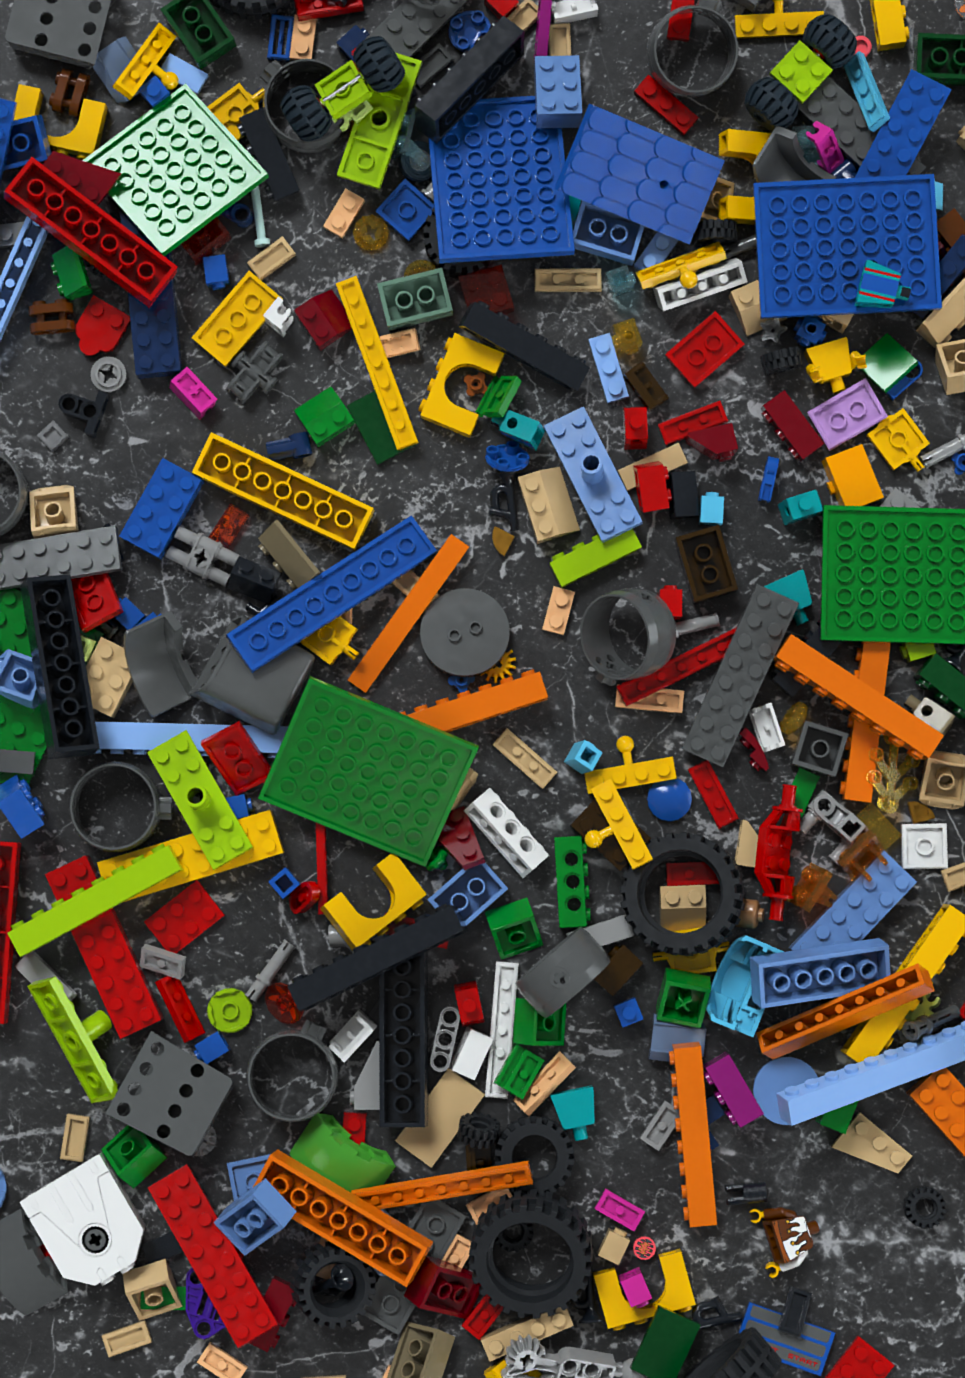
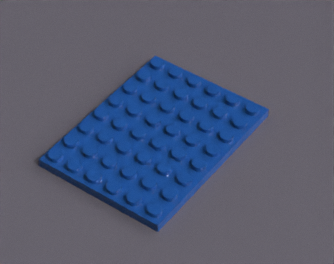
(498, 185)
(824, 230)

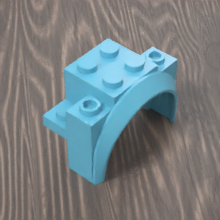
(733, 988)

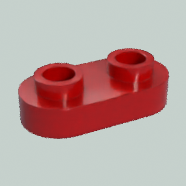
(304, 897)

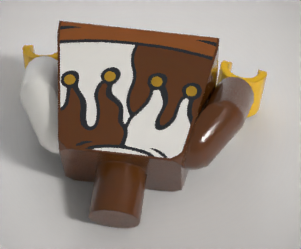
(787, 1237)

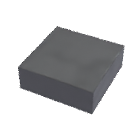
(53, 436)

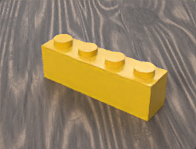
(889, 24)

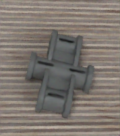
(259, 366)

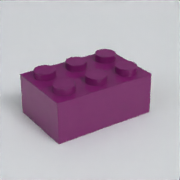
(731, 1090)

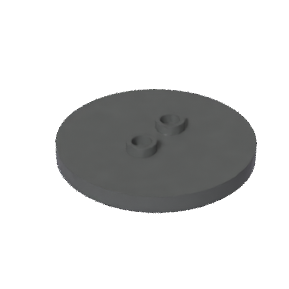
(464, 632)

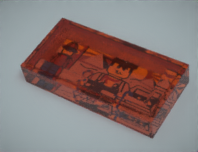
(229, 525)

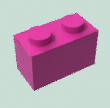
(635, 1288)

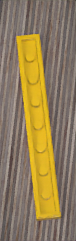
(377, 363)

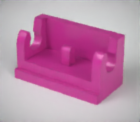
(826, 146)
(192, 392)

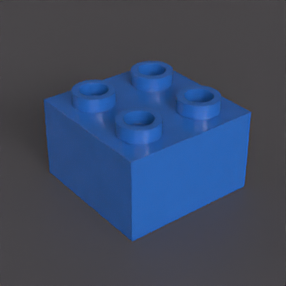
(20, 807)

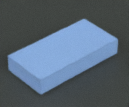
(186, 73)

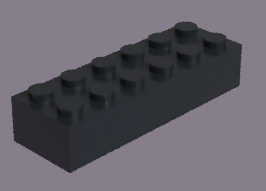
(469, 79)

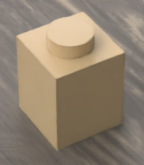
(614, 1245)

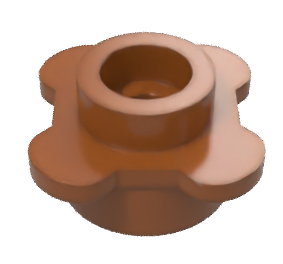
(470, 380)

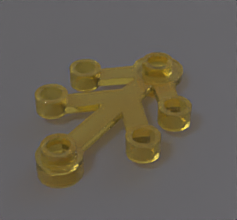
(892, 775)

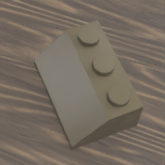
(287, 555)
(421, 1352)

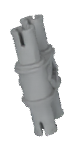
(192, 561)

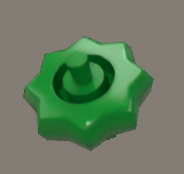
(437, 859)

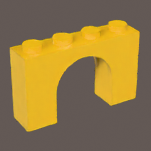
(83, 138)
(746, 146)
(460, 353)
(404, 893)
(675, 1296)

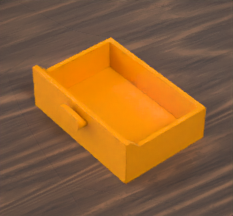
(852, 478)

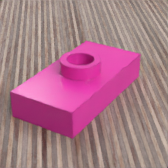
(619, 1209)

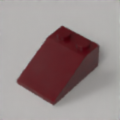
(443, 1288)

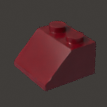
(324, 318)
(714, 442)

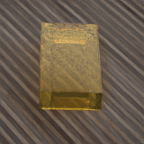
(879, 825)

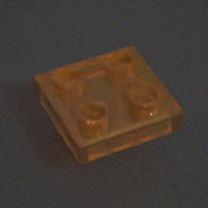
(856, 859)
(812, 888)

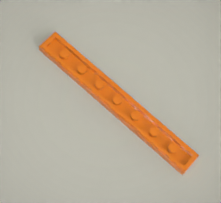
(408, 613)
(447, 1186)

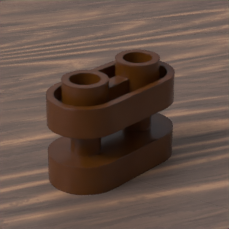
(64, 81)
(41, 310)

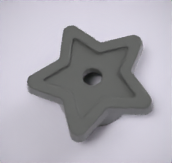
(772, 324)

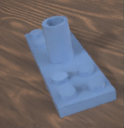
(598, 489)

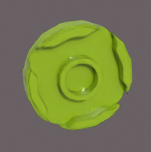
(229, 1010)

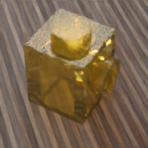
(626, 337)

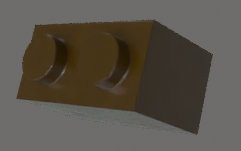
(619, 970)

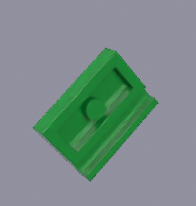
(498, 396)
(518, 1071)

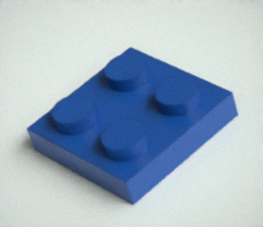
(405, 210)

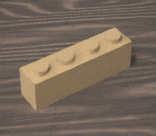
(545, 1326)

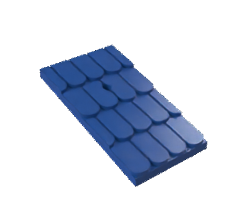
(639, 174)

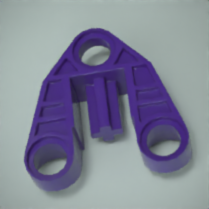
(194, 1297)

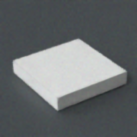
(924, 846)

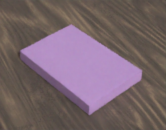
(847, 414)

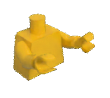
(832, 363)

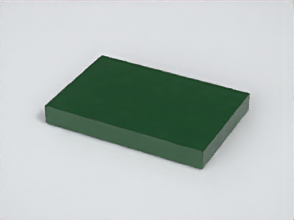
(374, 427)
(665, 1344)

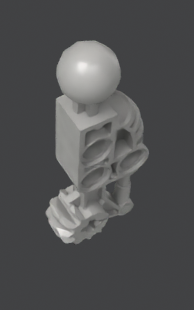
(529, 1355)

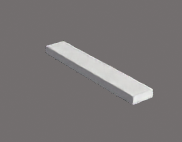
(501, 1024)

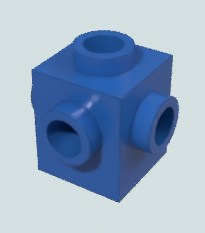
(806, 338)

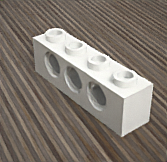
(710, 281)
(495, 830)

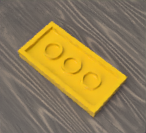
(236, 319)

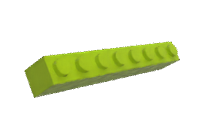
(95, 900)

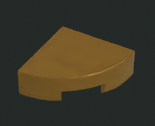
(501, 540)
(919, 812)

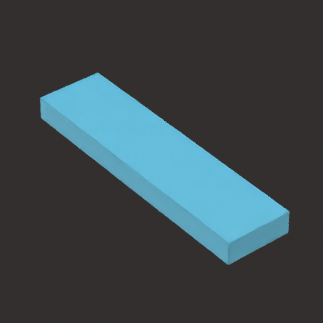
(866, 92)

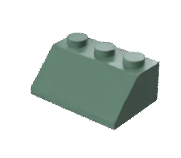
(415, 299)

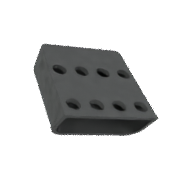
(58, 29)
(254, 697)
(174, 1098)

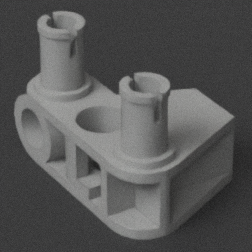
(835, 819)

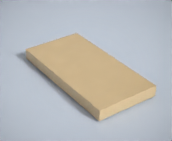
(446, 1104)

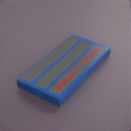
(805, 1353)

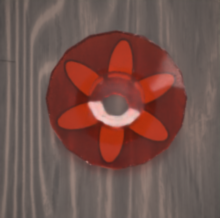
(282, 1004)

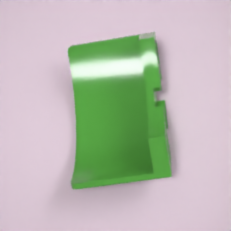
(331, 1153)

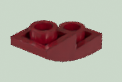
(757, 756)

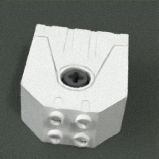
(85, 1205)

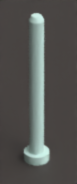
(261, 240)

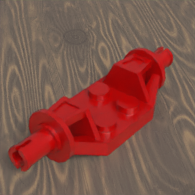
(774, 852)

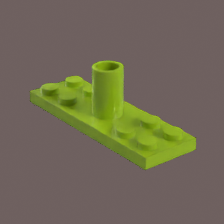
(372, 145)
(210, 819)
(76, 1037)

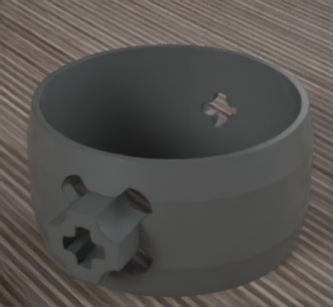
(709, 9)
(275, 75)
(22, 501)
(597, 641)
(162, 807)
(576, 959)
(312, 1032)

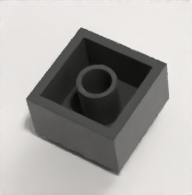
(819, 749)

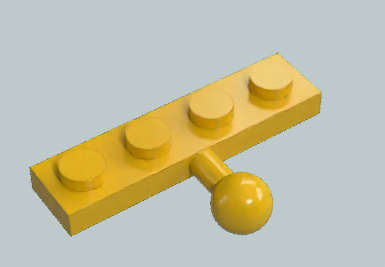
(773, 24)
(145, 62)
(682, 266)
(632, 773)
(620, 825)

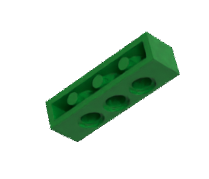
(567, 917)

